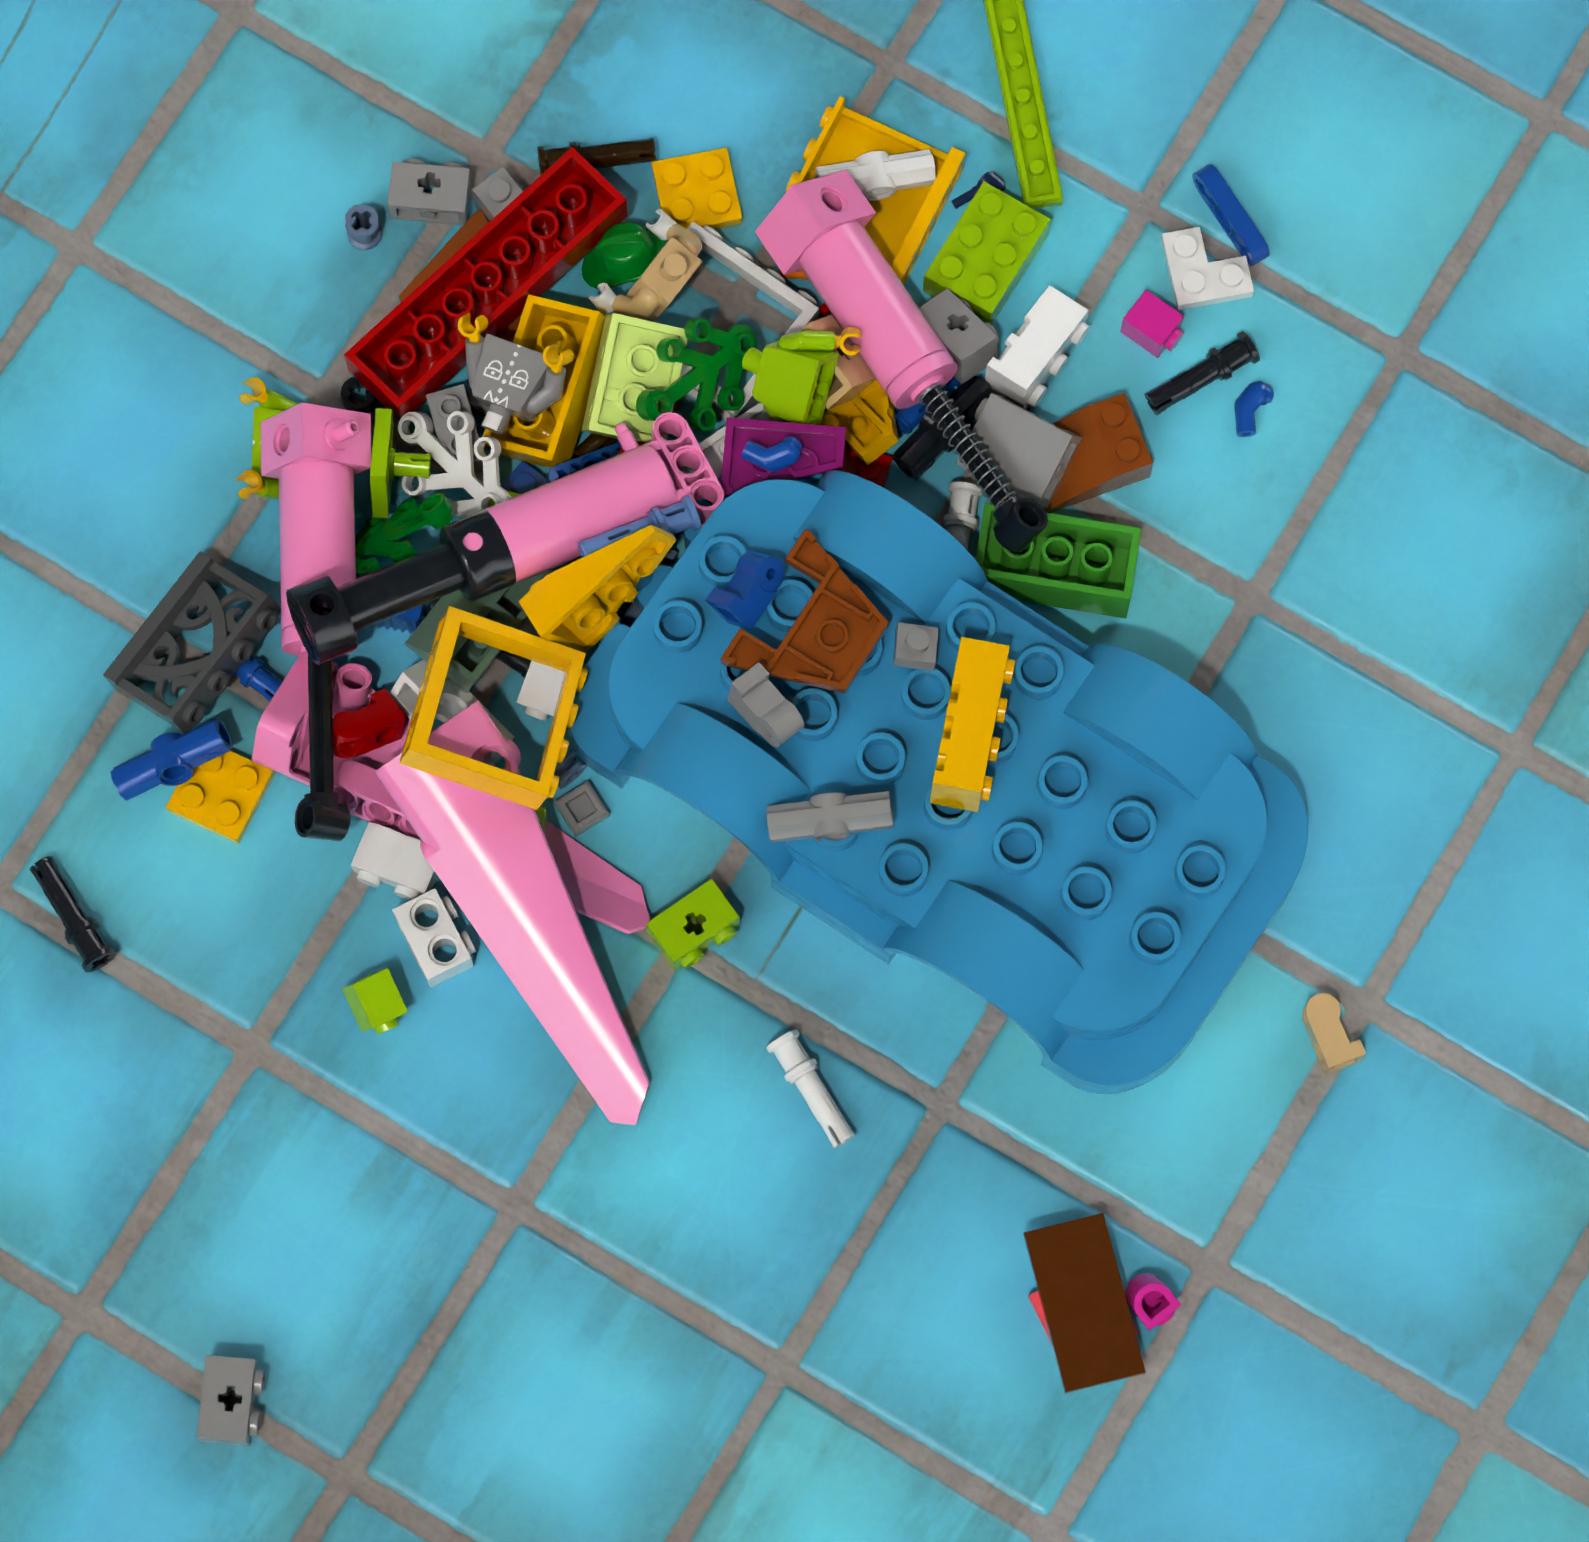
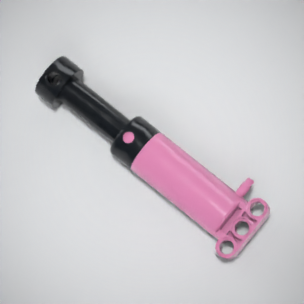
(512, 538)

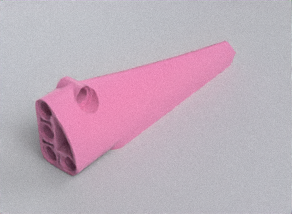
(515, 898)

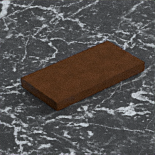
(1084, 1303)

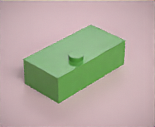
(1067, 566)

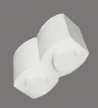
(393, 860)

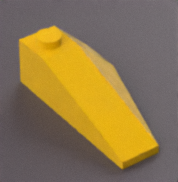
(582, 598)

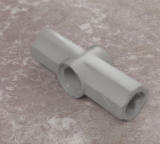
(830, 816)

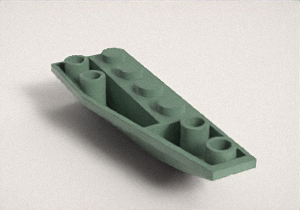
(471, 657)

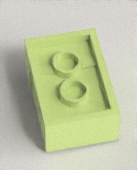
(624, 369)

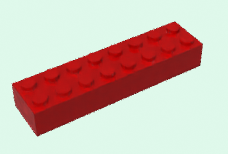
(490, 276)

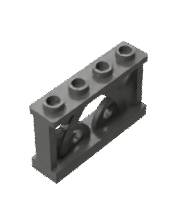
(206, 676)

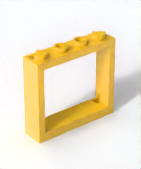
(471, 772)

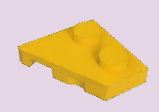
(868, 422)

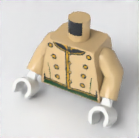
(661, 278)

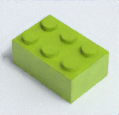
(988, 252)

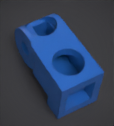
(748, 590)

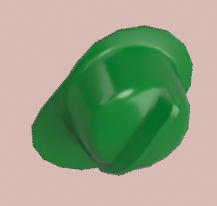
(620, 255)

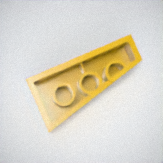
(970, 725)

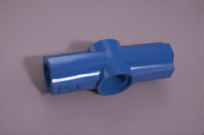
(171, 759)

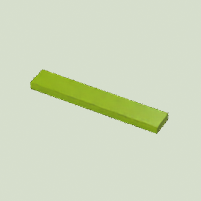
(1023, 103)

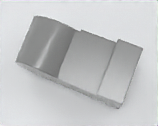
(764, 706)

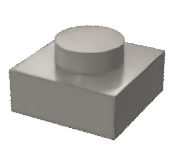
(915, 646)

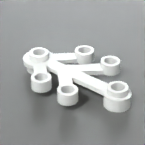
(459, 469)

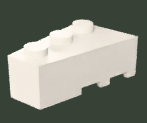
(1038, 349)

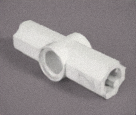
(883, 175)

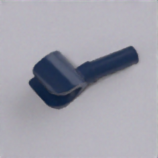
(990, 178)

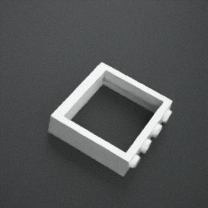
(767, 281)

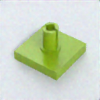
(389, 463)

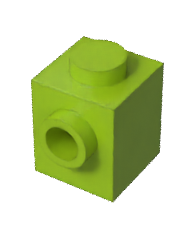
(375, 1001)

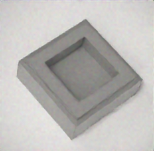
(581, 809)

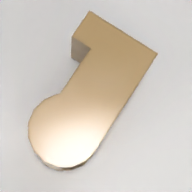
(1328, 1035)

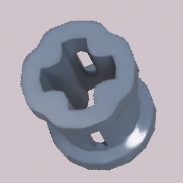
(361, 238)

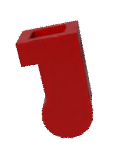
(368, 727)

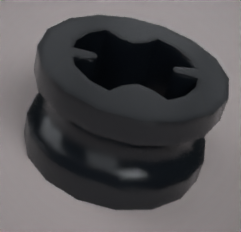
(365, 407)

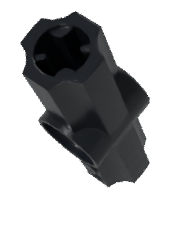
(927, 441)

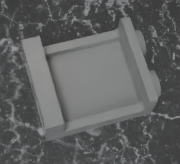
(1024, 447)

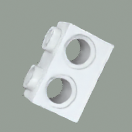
(426, 940)

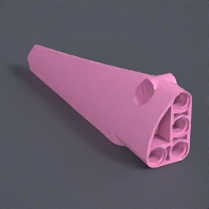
(283, 746)

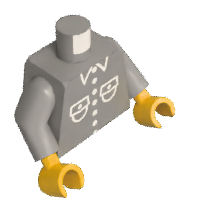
(511, 376)

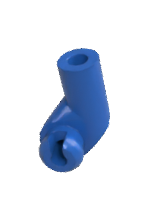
(775, 457)

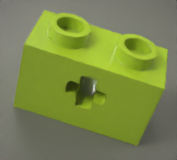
(702, 905)

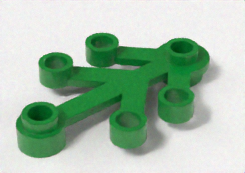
(704, 373)
(379, 535)

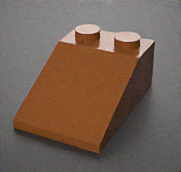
(1107, 456)

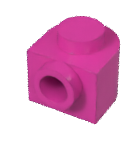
(1151, 1300)

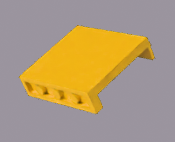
(909, 215)

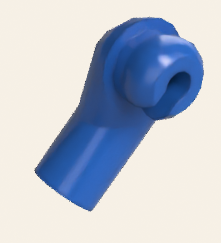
(1247, 403)

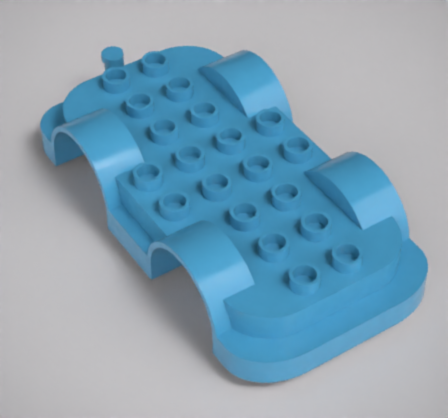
(1124, 815)

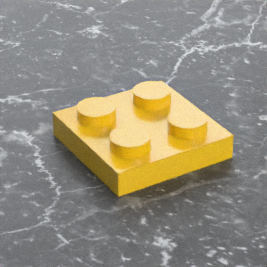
(698, 189)
(222, 795)

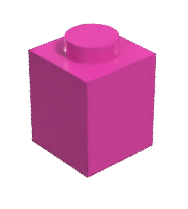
(1153, 324)

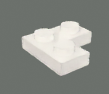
(1202, 282)

